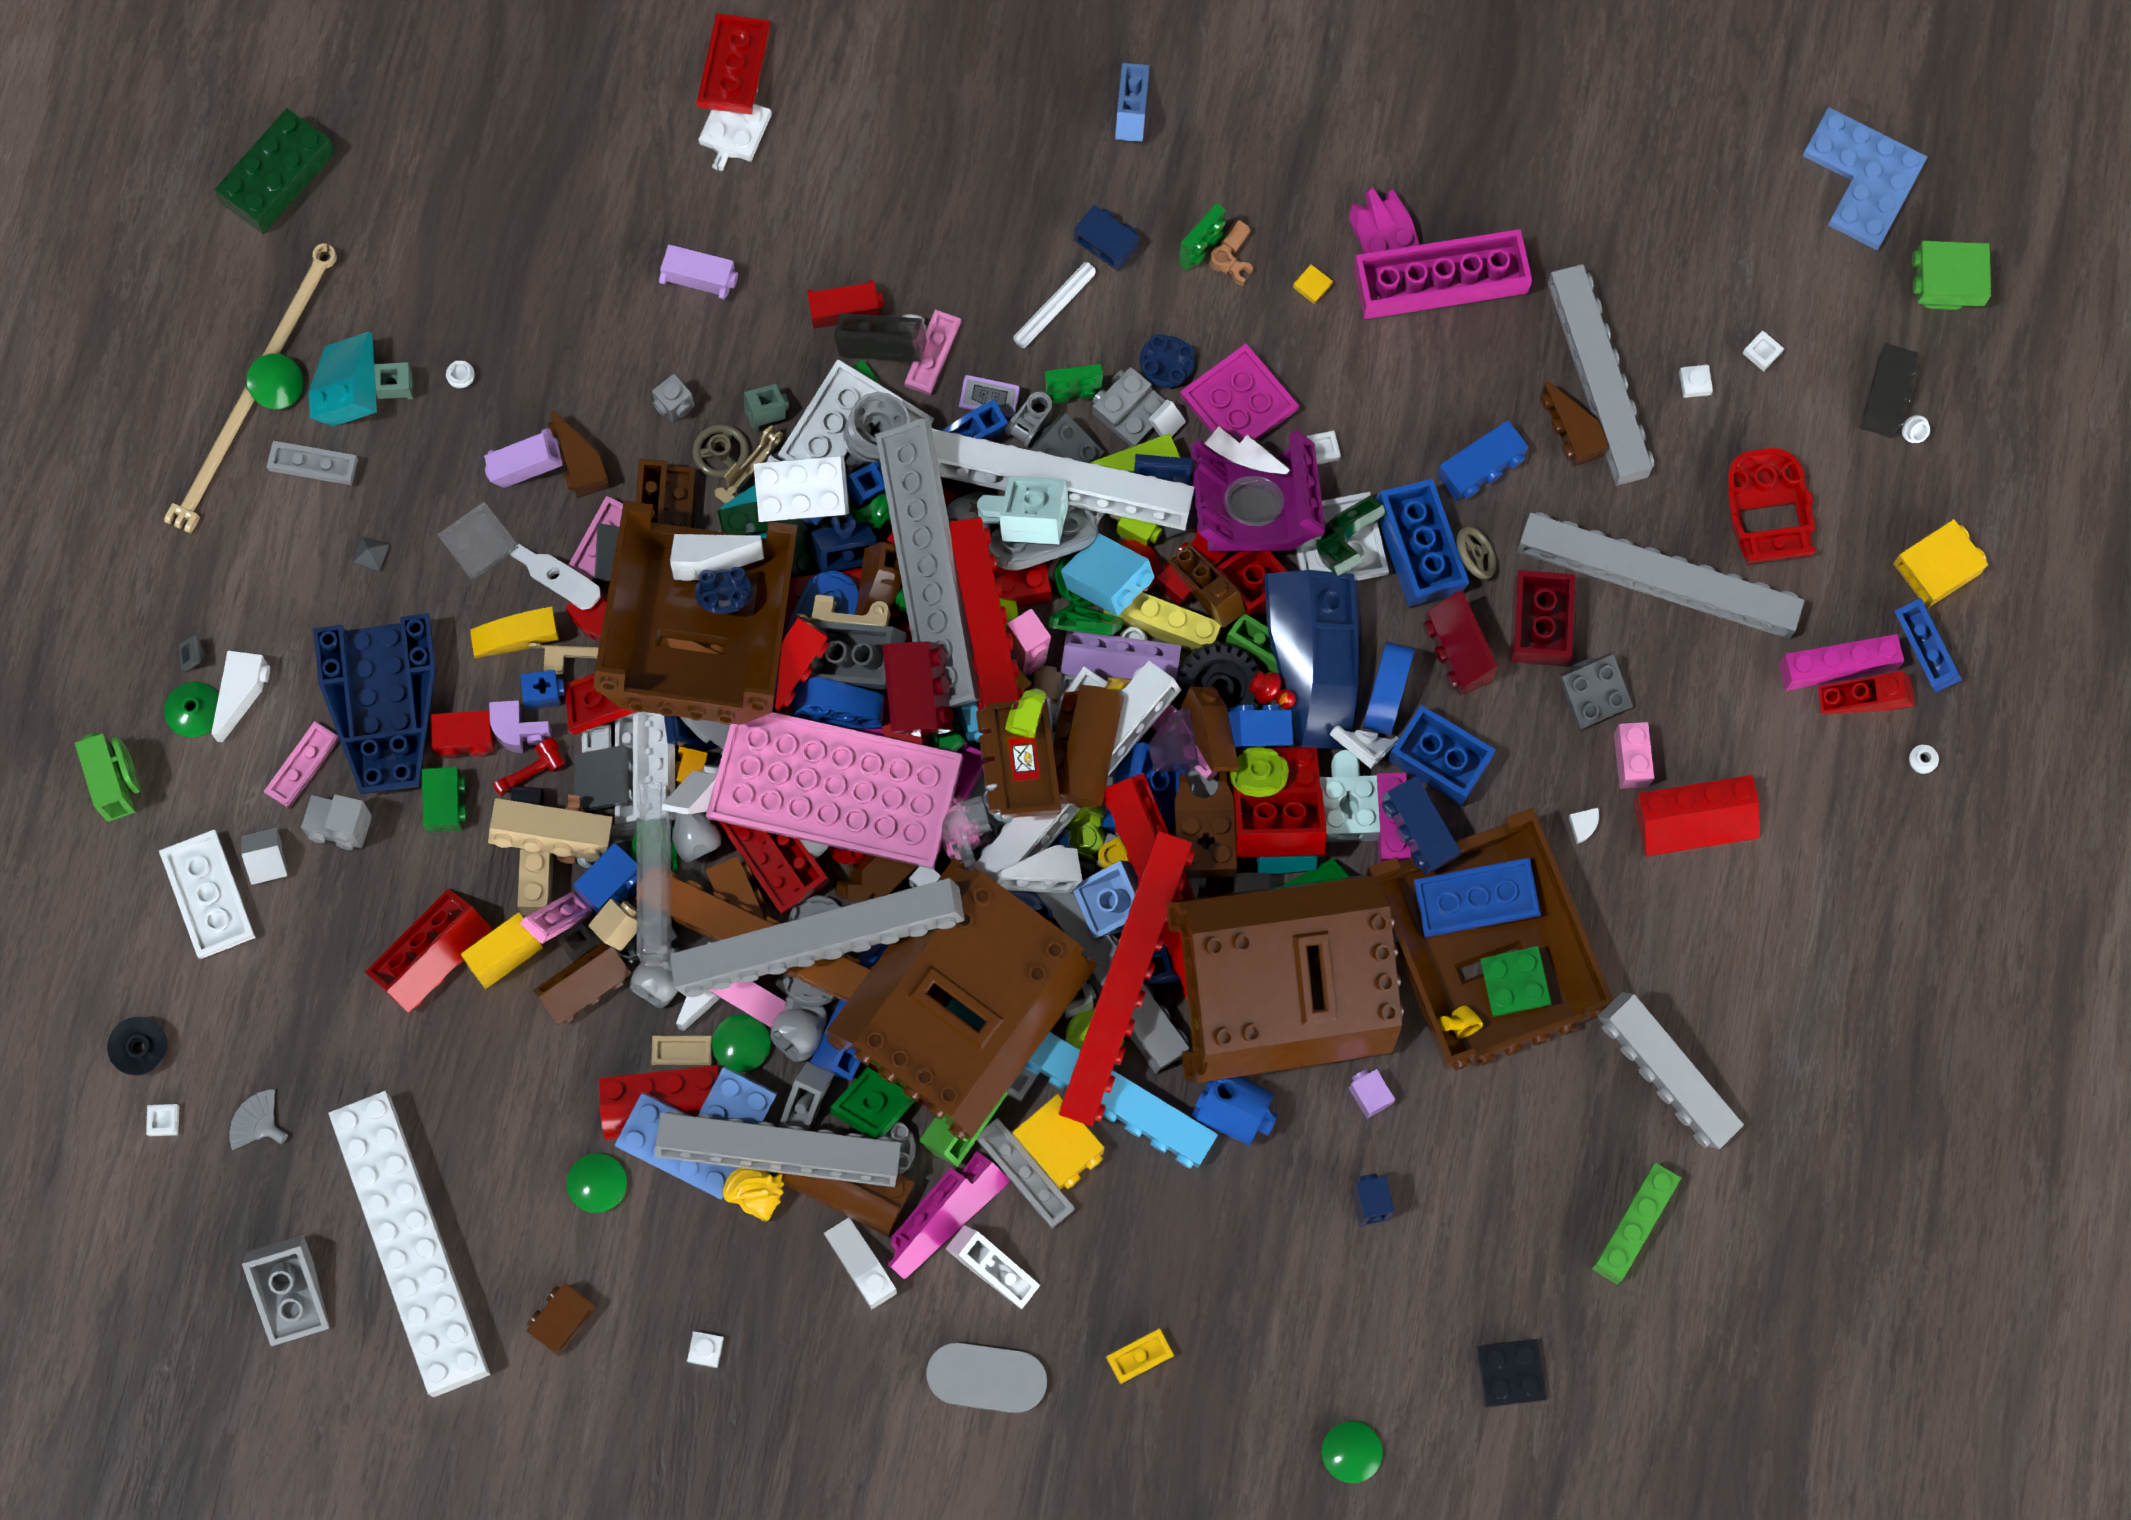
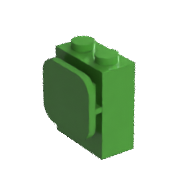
(1952, 274)
(108, 774)

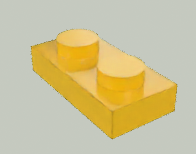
(1139, 1356)

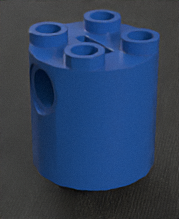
(1236, 1108)

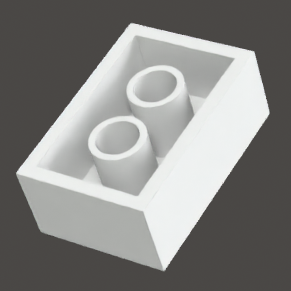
(801, 488)

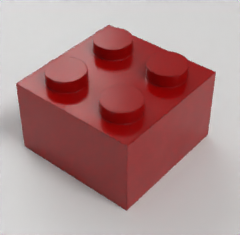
(1247, 573)

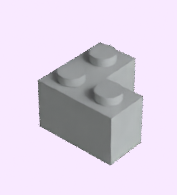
(337, 820)

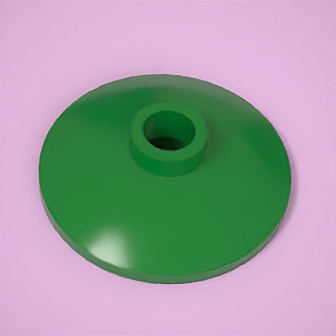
(195, 722)

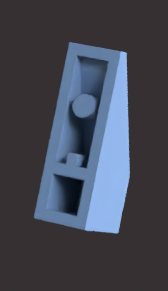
(1132, 102)

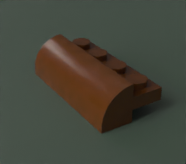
(668, 490)
(1085, 744)
(867, 1204)

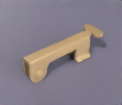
(738, 476)
(825, 607)
(555, 655)

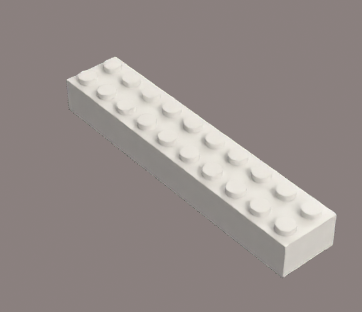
(409, 1244)

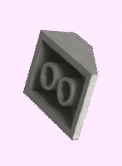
(286, 1290)

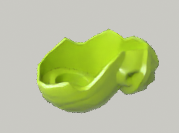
(1087, 830)

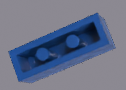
(1482, 461)
(1928, 645)

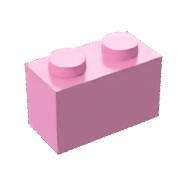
(1634, 755)

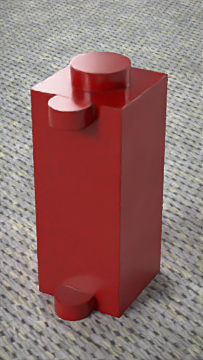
(854, 299)

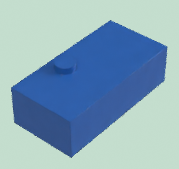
(1421, 543)

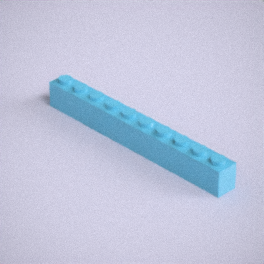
(1126, 1102)

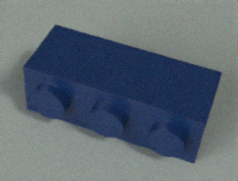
(1420, 825)

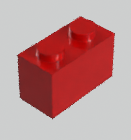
(462, 734)

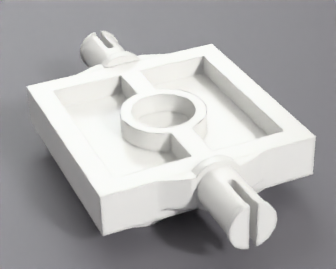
(734, 134)

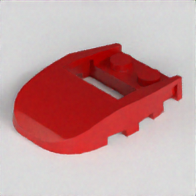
(1770, 480)

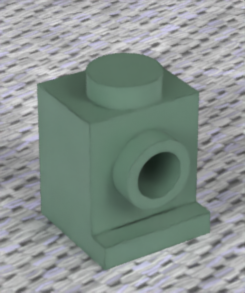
(393, 372)
(765, 406)

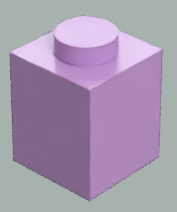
(1371, 1092)

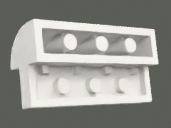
(648, 757)

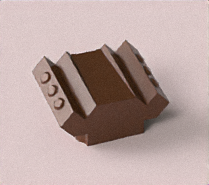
(874, 879)

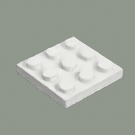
(1365, 541)

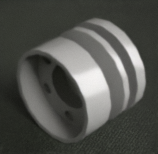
(871, 414)

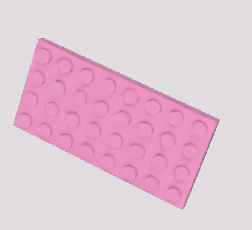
(836, 787)

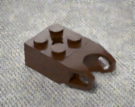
(1210, 821)

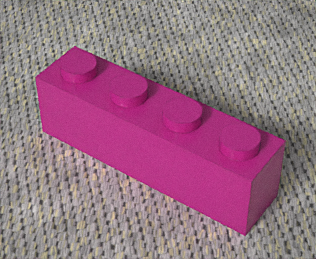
(1841, 662)

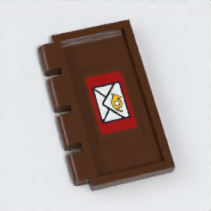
(1021, 766)

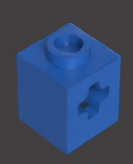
(532, 685)

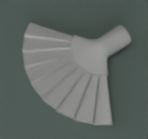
(255, 1121)

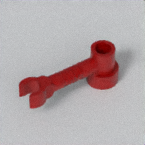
(548, 758)

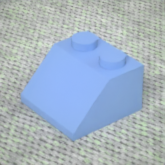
(1107, 898)

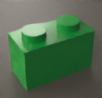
(443, 799)

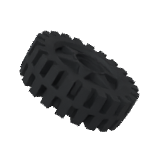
(1219, 662)

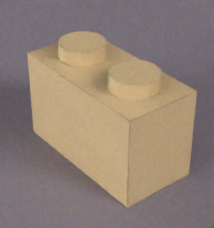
(534, 881)

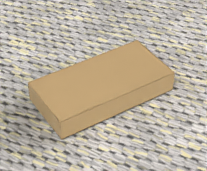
(681, 1051)

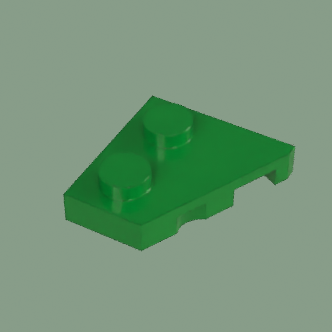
(1085, 620)

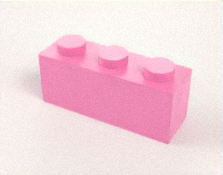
(1029, 642)

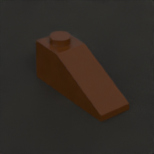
(1212, 728)

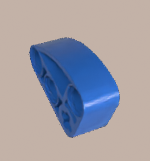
(1388, 688)
(838, 704)

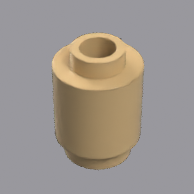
(1049, 681)

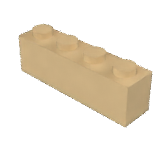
(549, 830)

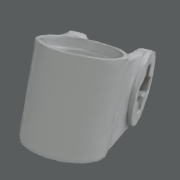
(1027, 423)

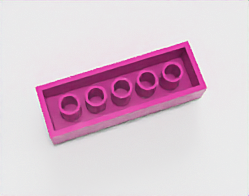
(1442, 274)

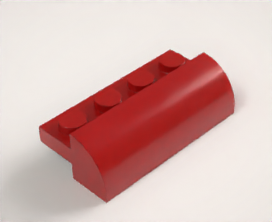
(779, 864)
(680, 1088)

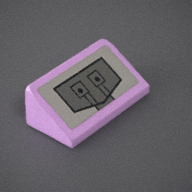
(980, 391)

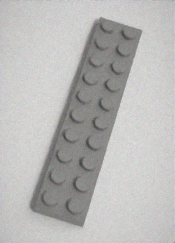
(926, 551)

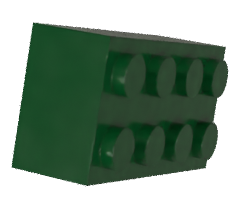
(274, 171)

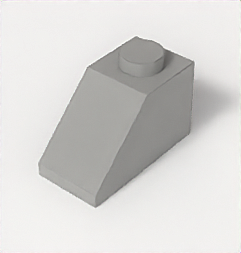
(806, 1097)

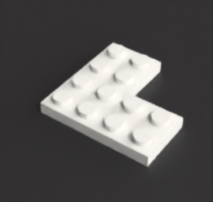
(823, 422)

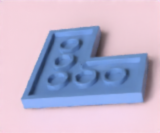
(1878, 172)
(729, 1098)

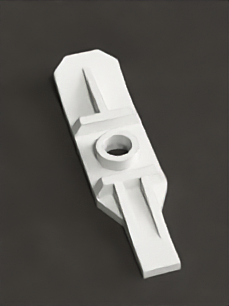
(568, 584)

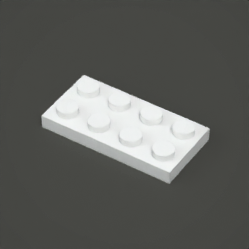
(207, 894)

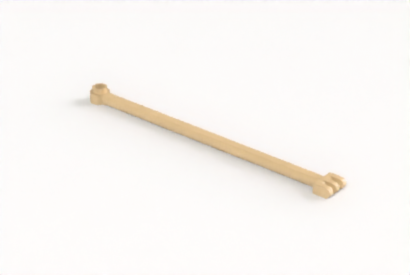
(245, 401)

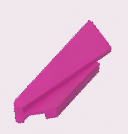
(944, 1212)

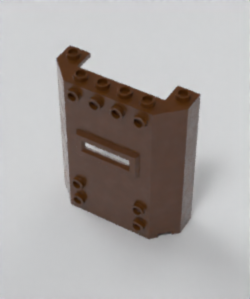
(650, 605)
(1434, 962)
(998, 964)
(1254, 984)

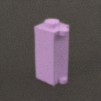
(698, 271)
(523, 459)

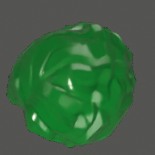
(875, 513)

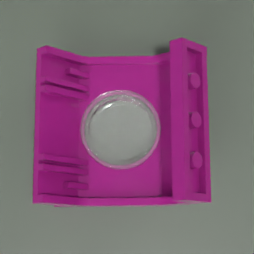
(1258, 509)

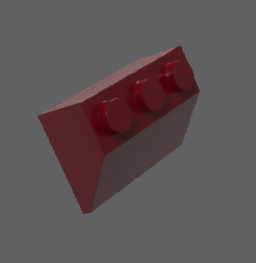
(1460, 644)
(917, 688)

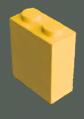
(1941, 563)
(501, 951)
(1059, 1144)

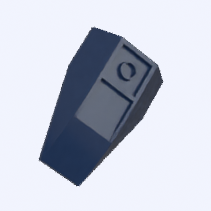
(1316, 649)
(379, 697)

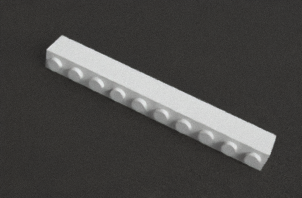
(1087, 484)
(1023, 837)

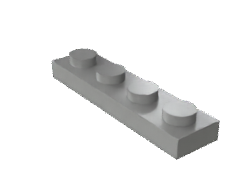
(1025, 1173)

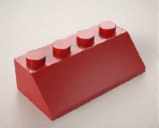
(1698, 815)
(428, 950)

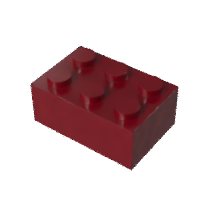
(1542, 618)

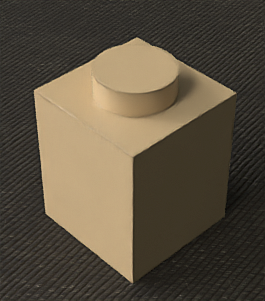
(615, 923)

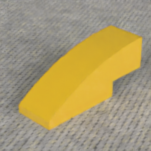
(514, 632)

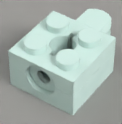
(1029, 510)
(1350, 801)

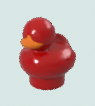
(1267, 688)

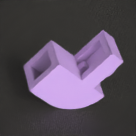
(509, 729)

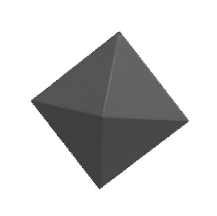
(371, 554)
(190, 653)

